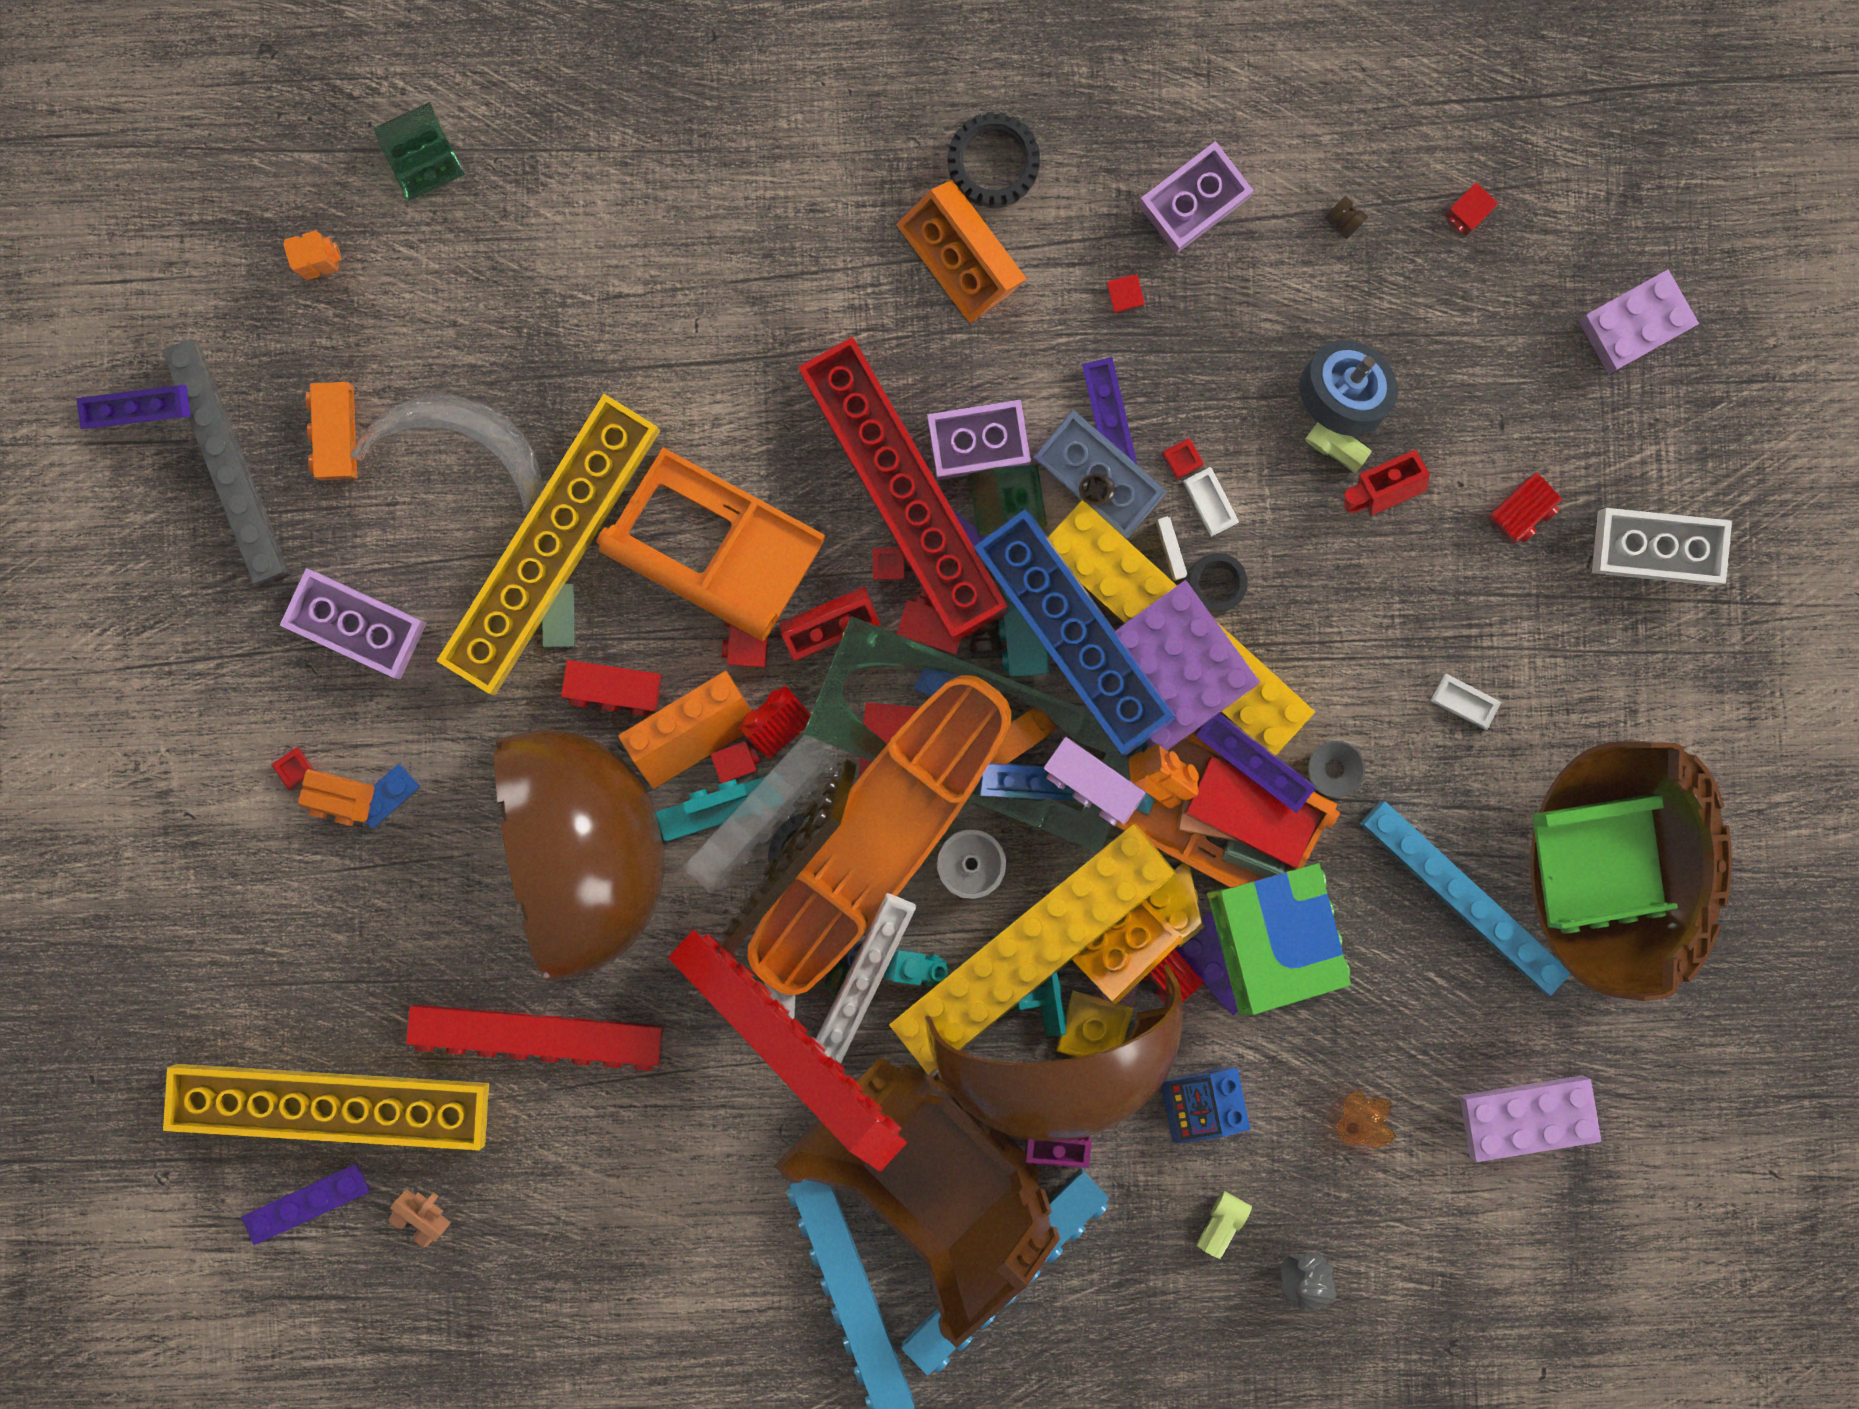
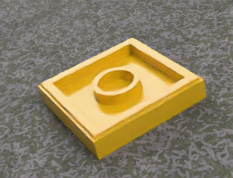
(1093, 1025)

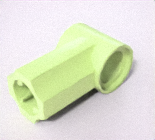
(1341, 447)
(1227, 1217)

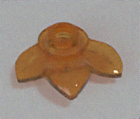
(1369, 1118)

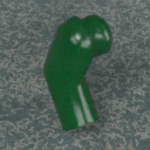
(836, 978)

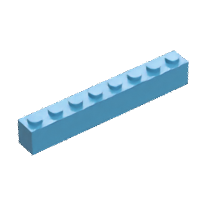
(1465, 898)
(1071, 1209)
(852, 1295)

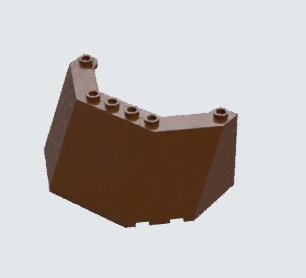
(949, 1193)

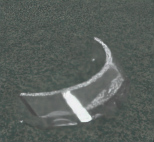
(471, 419)

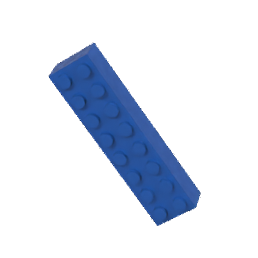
(1075, 632)

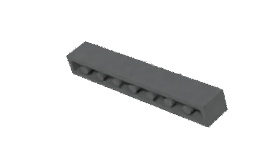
(227, 464)

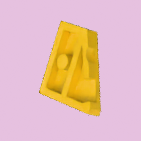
(1178, 903)

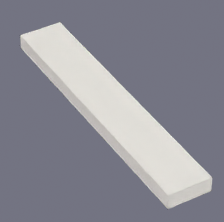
(865, 975)

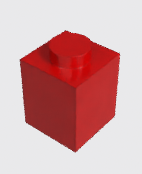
(1470, 209)
(735, 761)

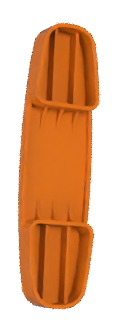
(885, 833)

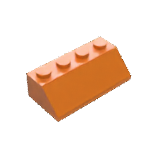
(960, 250)
(687, 730)

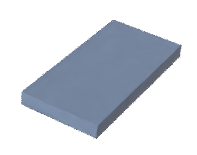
(1081, 450)

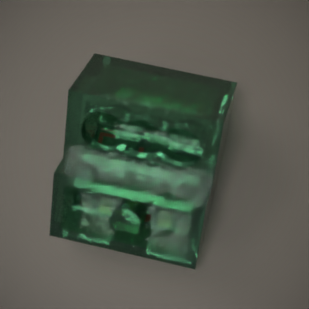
(419, 151)

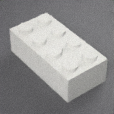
(1661, 546)

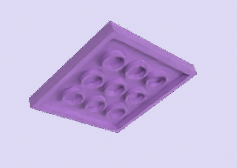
(1186, 661)

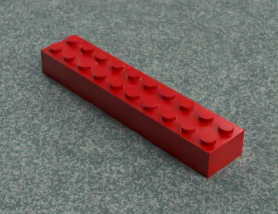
(903, 490)
(789, 1051)

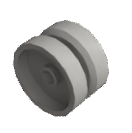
(980, 880)

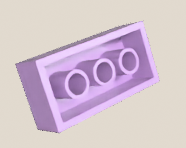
(353, 623)
(1530, 1118)

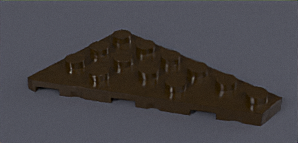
(819, 824)

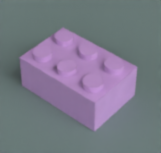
(1195, 197)
(1638, 321)
(978, 439)
(1093, 782)

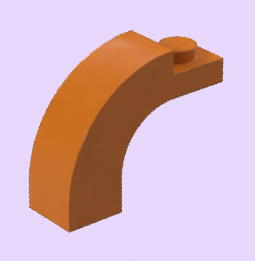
(1024, 734)

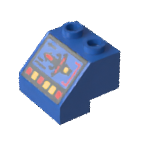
(1205, 1105)

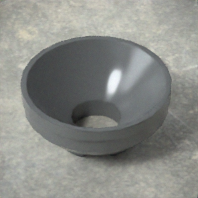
(1352, 773)

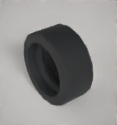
(1239, 574)

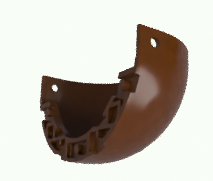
(577, 848)
(1694, 852)
(1070, 1095)

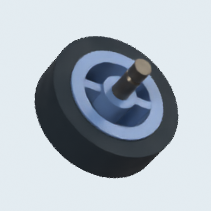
(1348, 388)

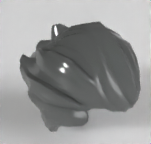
(1308, 1281)

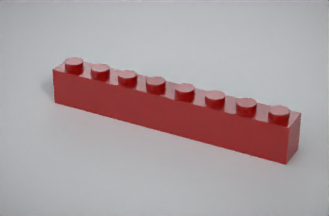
(535, 1035)

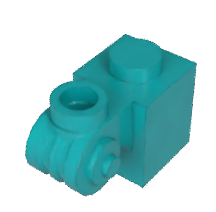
(913, 966)

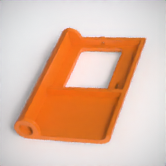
(752, 568)
(1185, 846)

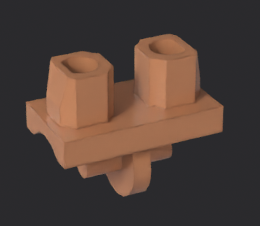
(421, 1214)

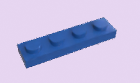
(1020, 782)

